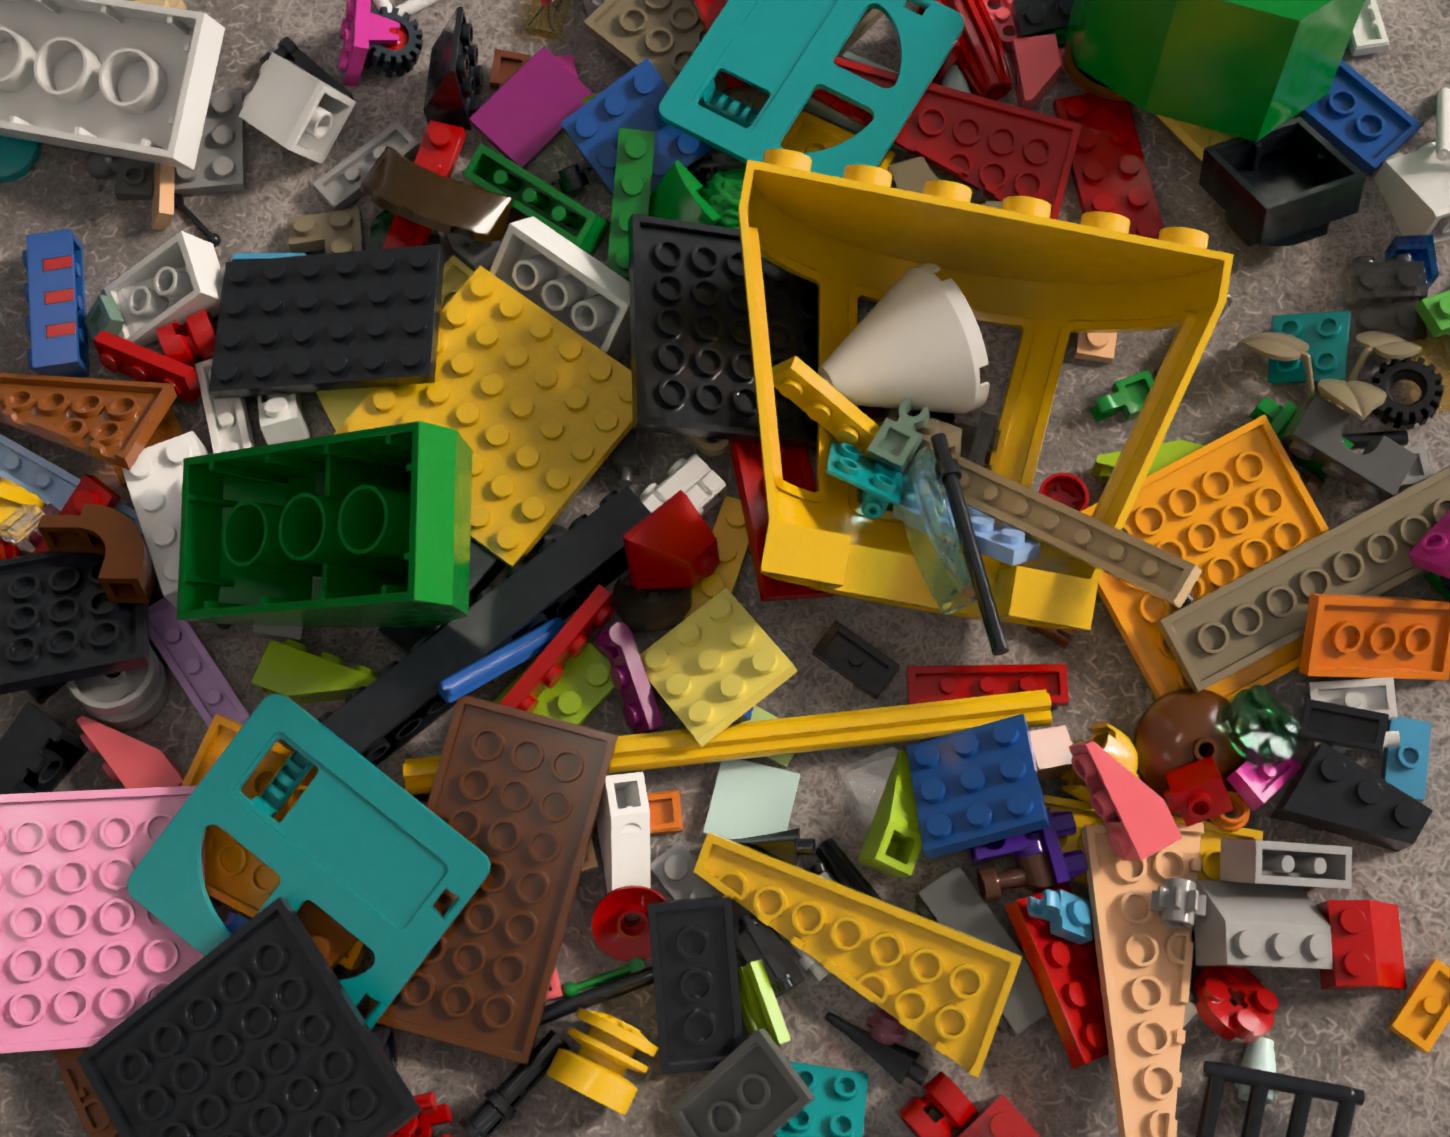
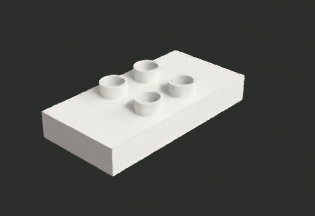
(108, 76)

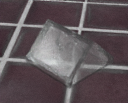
(862, 787)

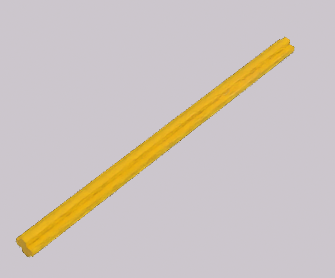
(799, 734)

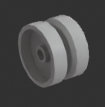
(125, 697)

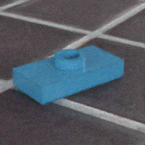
(1408, 764)

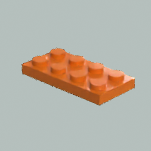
(1376, 637)

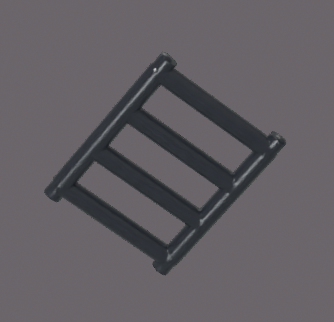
(1261, 1083)

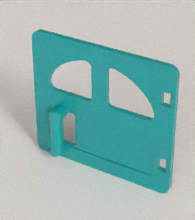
(789, 55)
(346, 845)

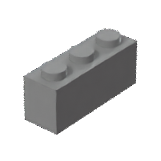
(1285, 863)

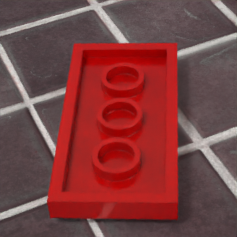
(1067, 980)

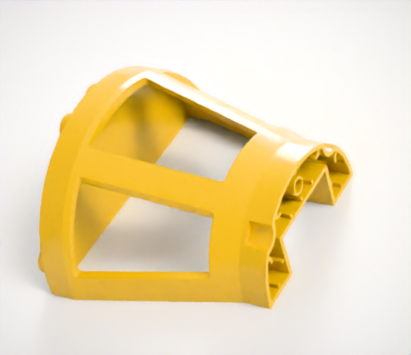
(1015, 273)

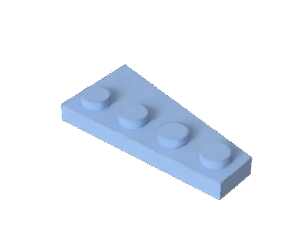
(995, 537)

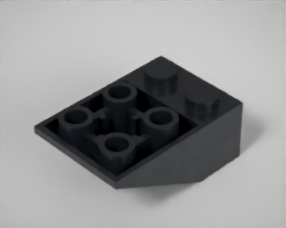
(454, 75)

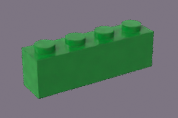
(537, 198)

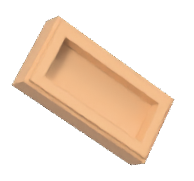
(163, 196)

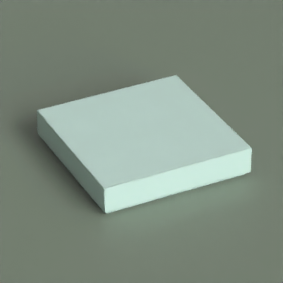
(751, 800)

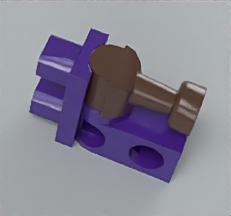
(1037, 858)

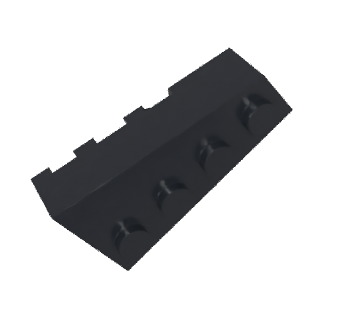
(37, 752)

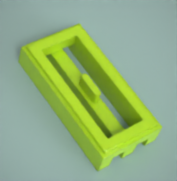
(759, 1002)

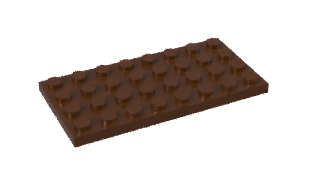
(530, 802)

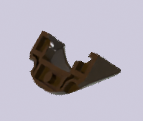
(435, 199)

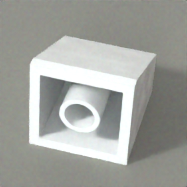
(296, 109)
(1418, 192)

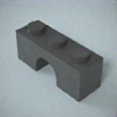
(1317, 435)

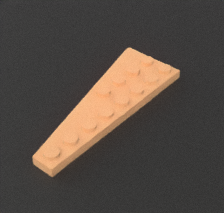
(1141, 976)

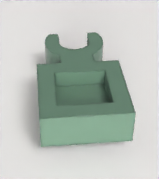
(898, 440)

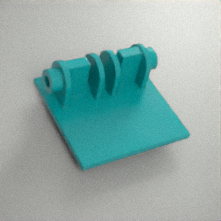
(1328, 346)
(877, 480)
(837, 1106)

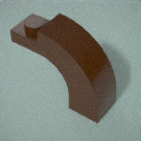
(127, 566)

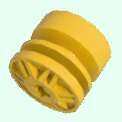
(602, 1060)

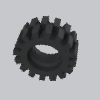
(1414, 371)

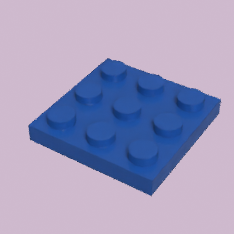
(630, 104)
(976, 786)

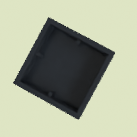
(1281, 185)

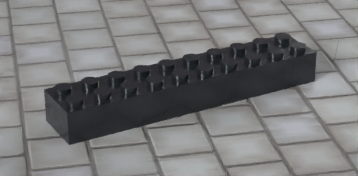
(551, 585)

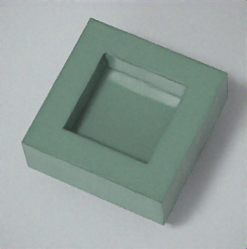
(104, 316)

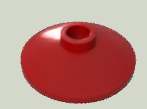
(616, 933)

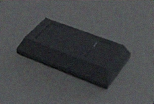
(1343, 726)

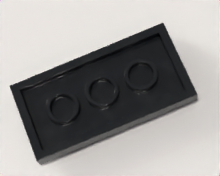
(695, 982)

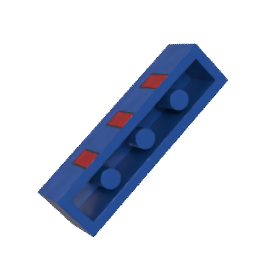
(56, 304)

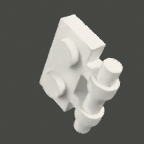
(1365, 694)

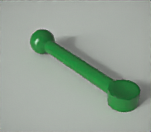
(570, 988)

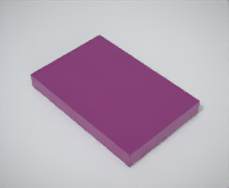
(529, 108)

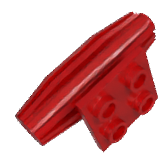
(977, 51)

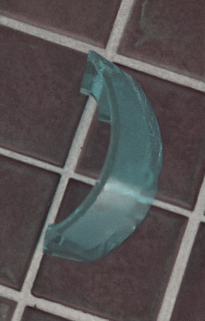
(933, 535)

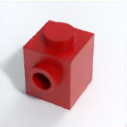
(1197, 792)

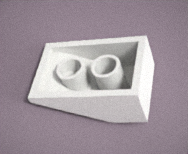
(167, 287)

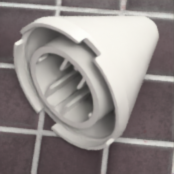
(913, 346)

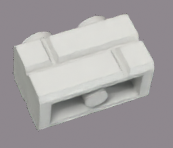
(693, 478)

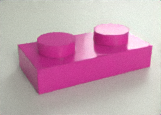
(1259, 783)

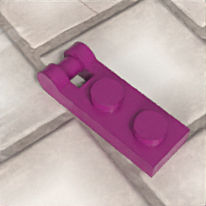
(629, 677)

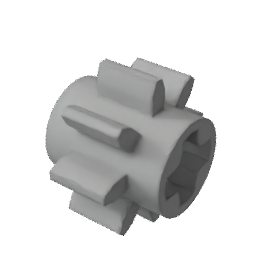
(1178, 903)

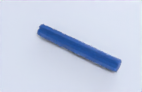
(499, 661)

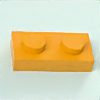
(1425, 1008)

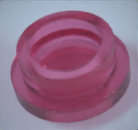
(885, 1028)

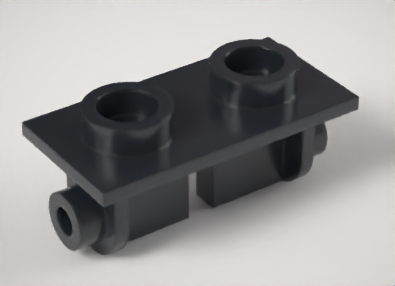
(762, 942)

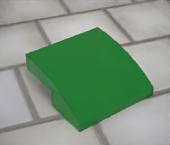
(679, 198)

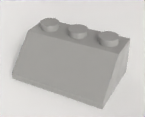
(1261, 928)

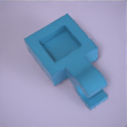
(1067, 915)

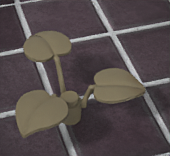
(1353, 395)

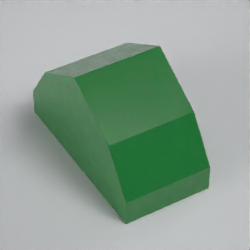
(1215, 61)
(329, 531)

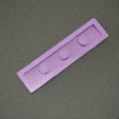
(193, 665)

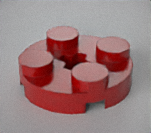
(1254, 1008)

